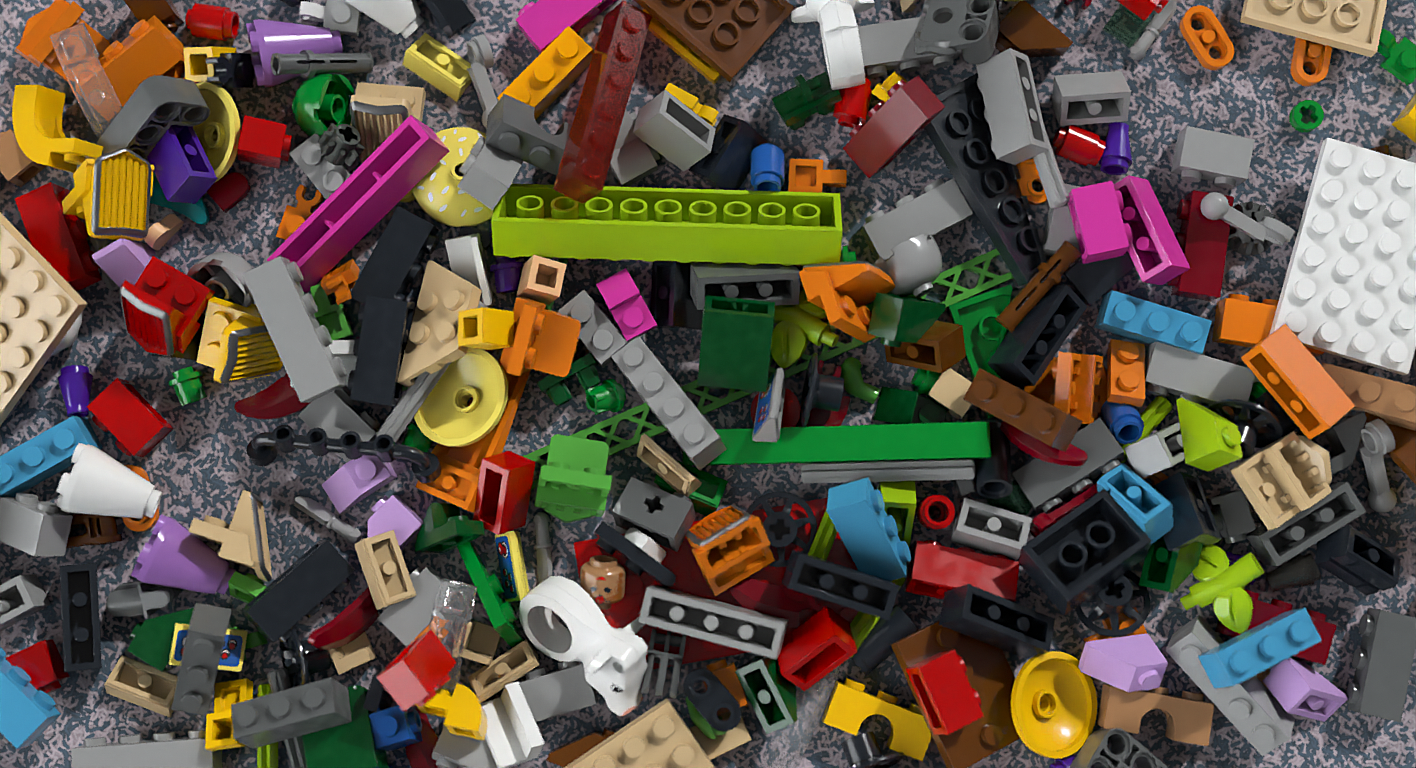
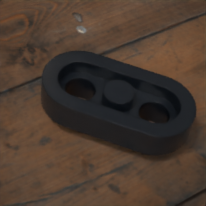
(712, 699)

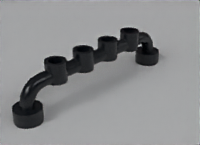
(263, 449)

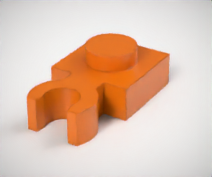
(296, 216)

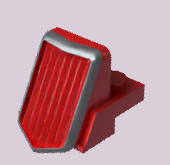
(163, 308)

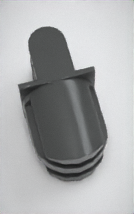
(139, 598)
(664, 659)

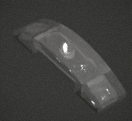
(86, 76)
(449, 622)
(791, 742)

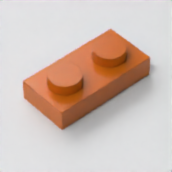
(1126, 372)

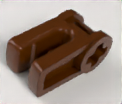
(99, 531)

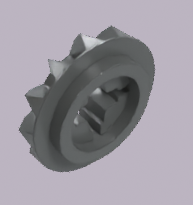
(1243, 243)

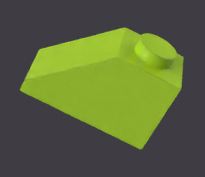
(1207, 437)
(900, 503)

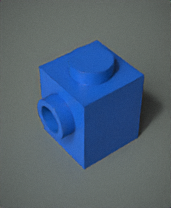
(396, 728)

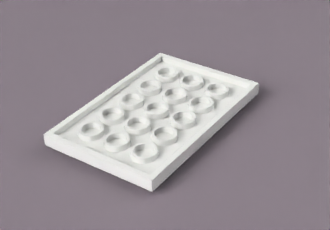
(1355, 260)

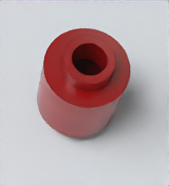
(212, 22)
(854, 105)
(1078, 145)
(945, 508)

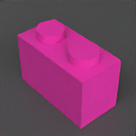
(1099, 222)

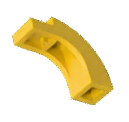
(40, 132)

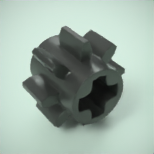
(341, 144)

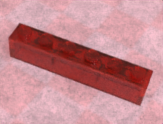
(602, 103)

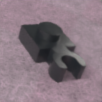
(232, 70)

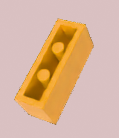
(551, 72)

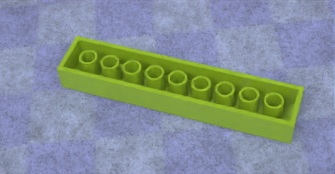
(670, 225)

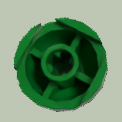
(321, 101)

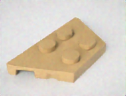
(435, 323)

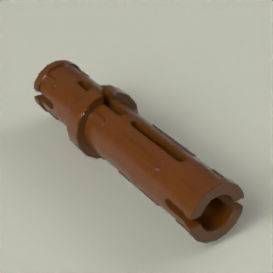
(1066, 256)

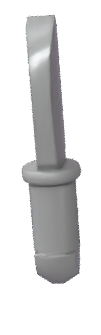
(1152, 31)
(327, 518)
(543, 546)

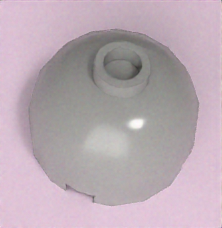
(913, 266)
(224, 276)

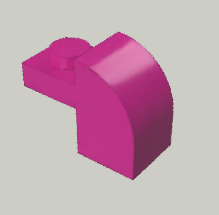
(626, 305)

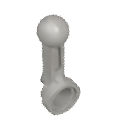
(481, 59)
(1216, 206)
(1378, 441)

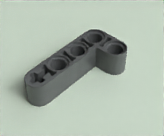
(151, 112)
(1122, 754)

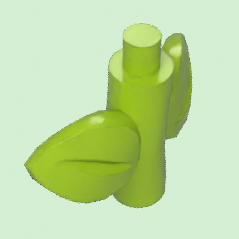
(796, 327)
(1224, 587)

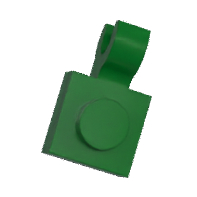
(1399, 56)

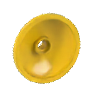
(1066, 707)

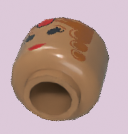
(603, 580)

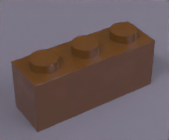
(1022, 410)

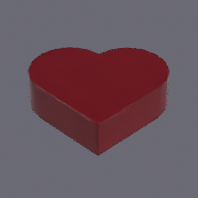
(229, 190)

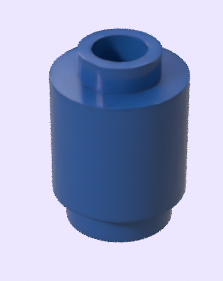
(767, 167)
(1122, 421)

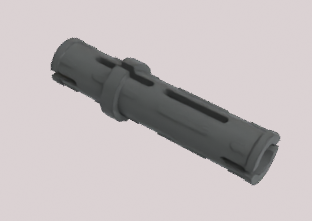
(310, 63)

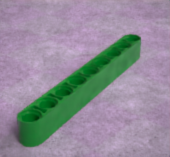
(856, 444)

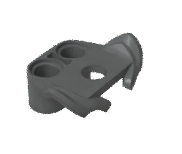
(971, 29)

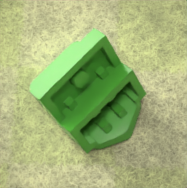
(574, 479)

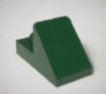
(907, 407)
(446, 529)

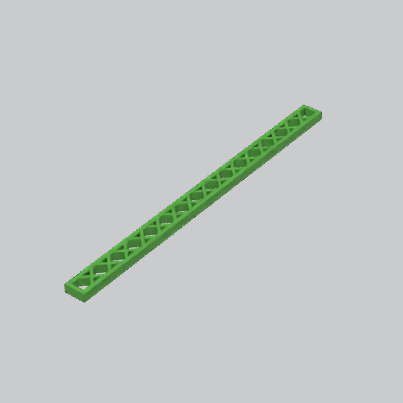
(841, 348)

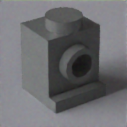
(1232, 515)

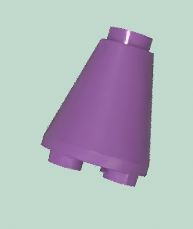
(286, 38)
(181, 560)

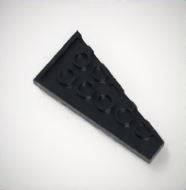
(986, 182)

